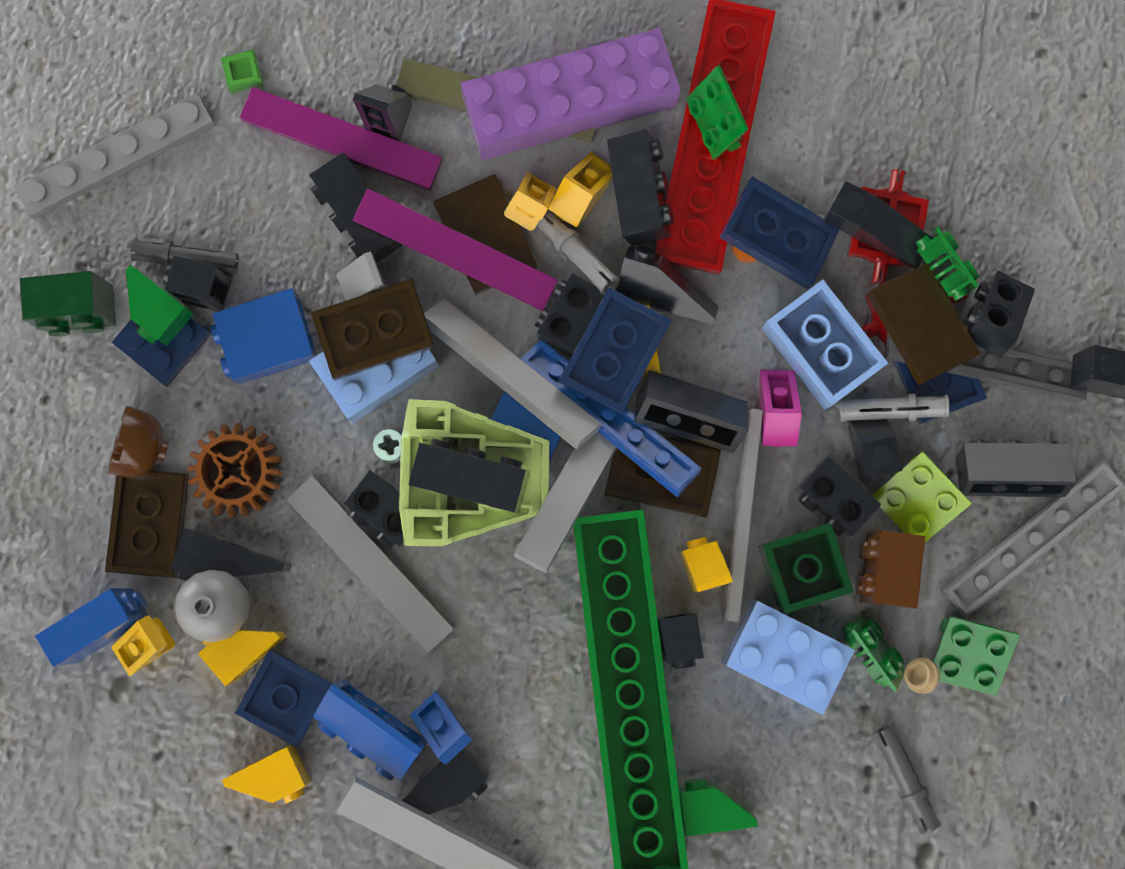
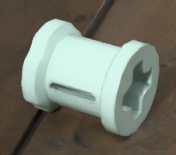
(381, 441)

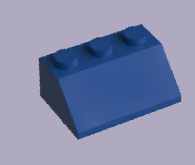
(369, 730)

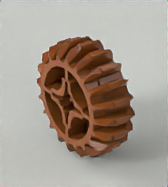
(224, 481)

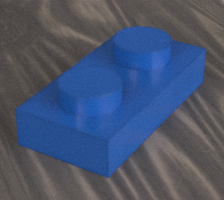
(440, 727)

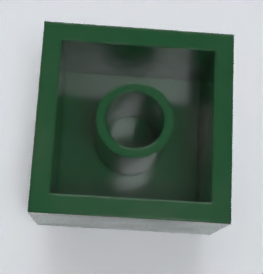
(67, 303)
(805, 568)

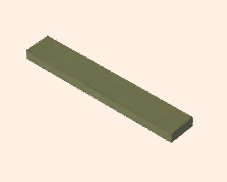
(444, 88)

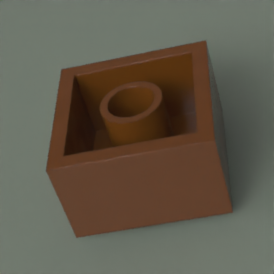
(890, 569)

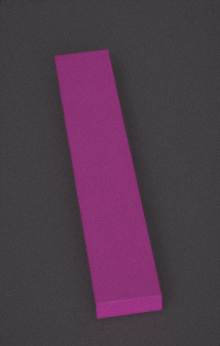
(339, 136)
(454, 249)

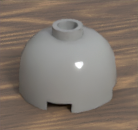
(212, 606)

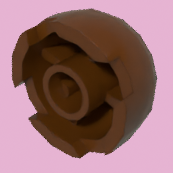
(137, 444)

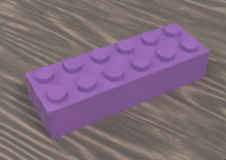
(570, 94)

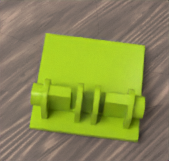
(921, 498)

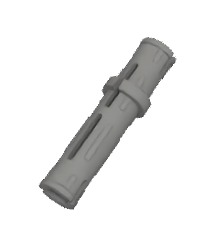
(568, 243)
(937, 407)

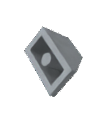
(359, 278)

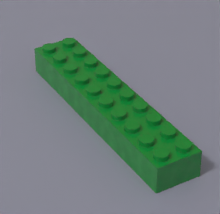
(629, 692)

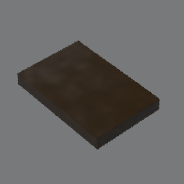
(480, 215)
(923, 324)
(372, 329)
(634, 484)
(147, 524)

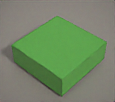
(242, 71)

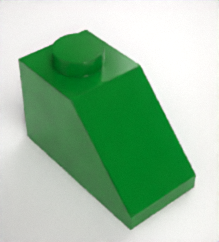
(154, 309)
(711, 810)

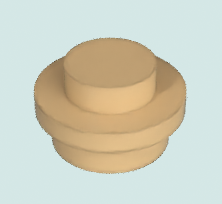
(922, 675)

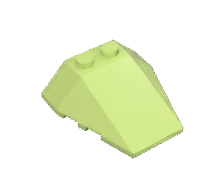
(441, 519)

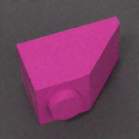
(780, 408)

